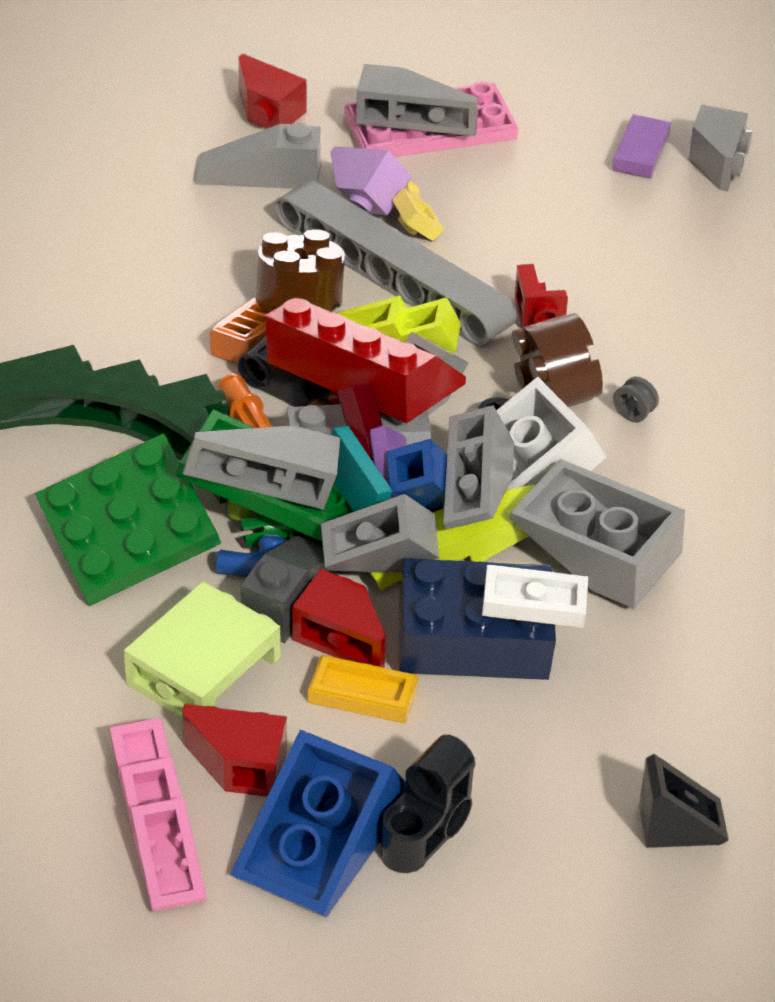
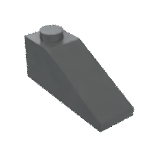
(282, 578)

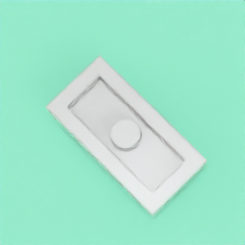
(535, 596)

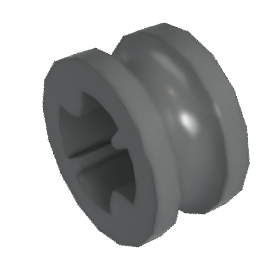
(626, 395)

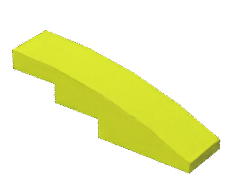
(474, 540)

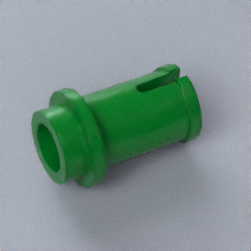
(267, 526)

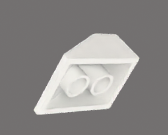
(544, 434)

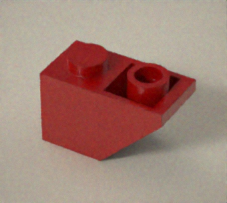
(236, 746)

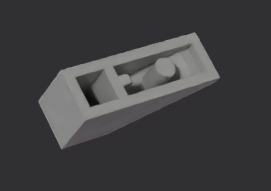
(414, 102)
(270, 158)
(268, 461)
(477, 466)

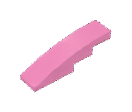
(157, 815)

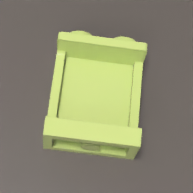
(199, 649)

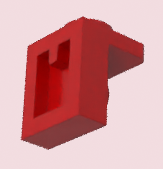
(532, 299)

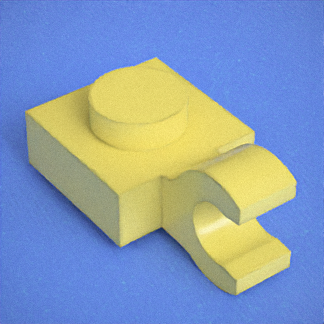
(415, 213)

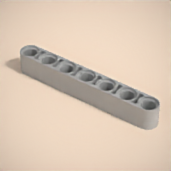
(396, 260)

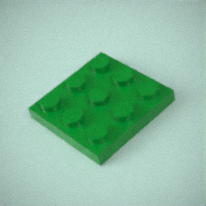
(127, 519)

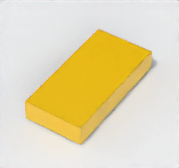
(363, 689)

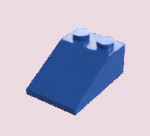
(318, 823)

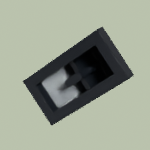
(678, 809)

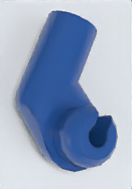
(243, 563)

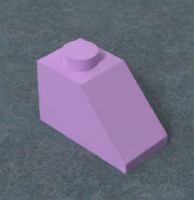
(368, 177)

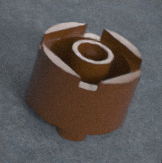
(300, 268)
(559, 357)

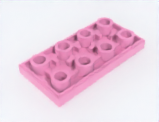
(493, 125)

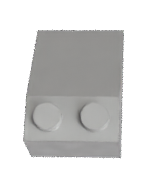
(602, 530)

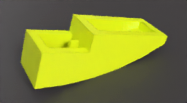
(391, 317)

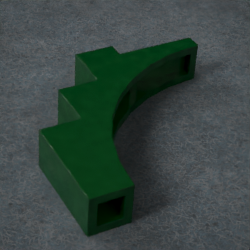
(117, 398)

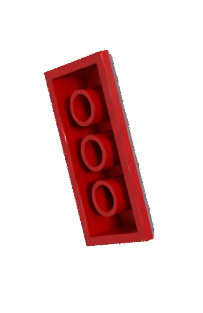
(347, 354)

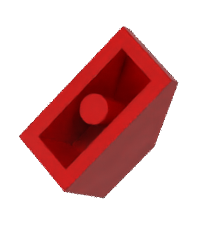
(270, 93)
(339, 620)

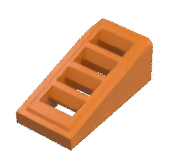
(238, 332)

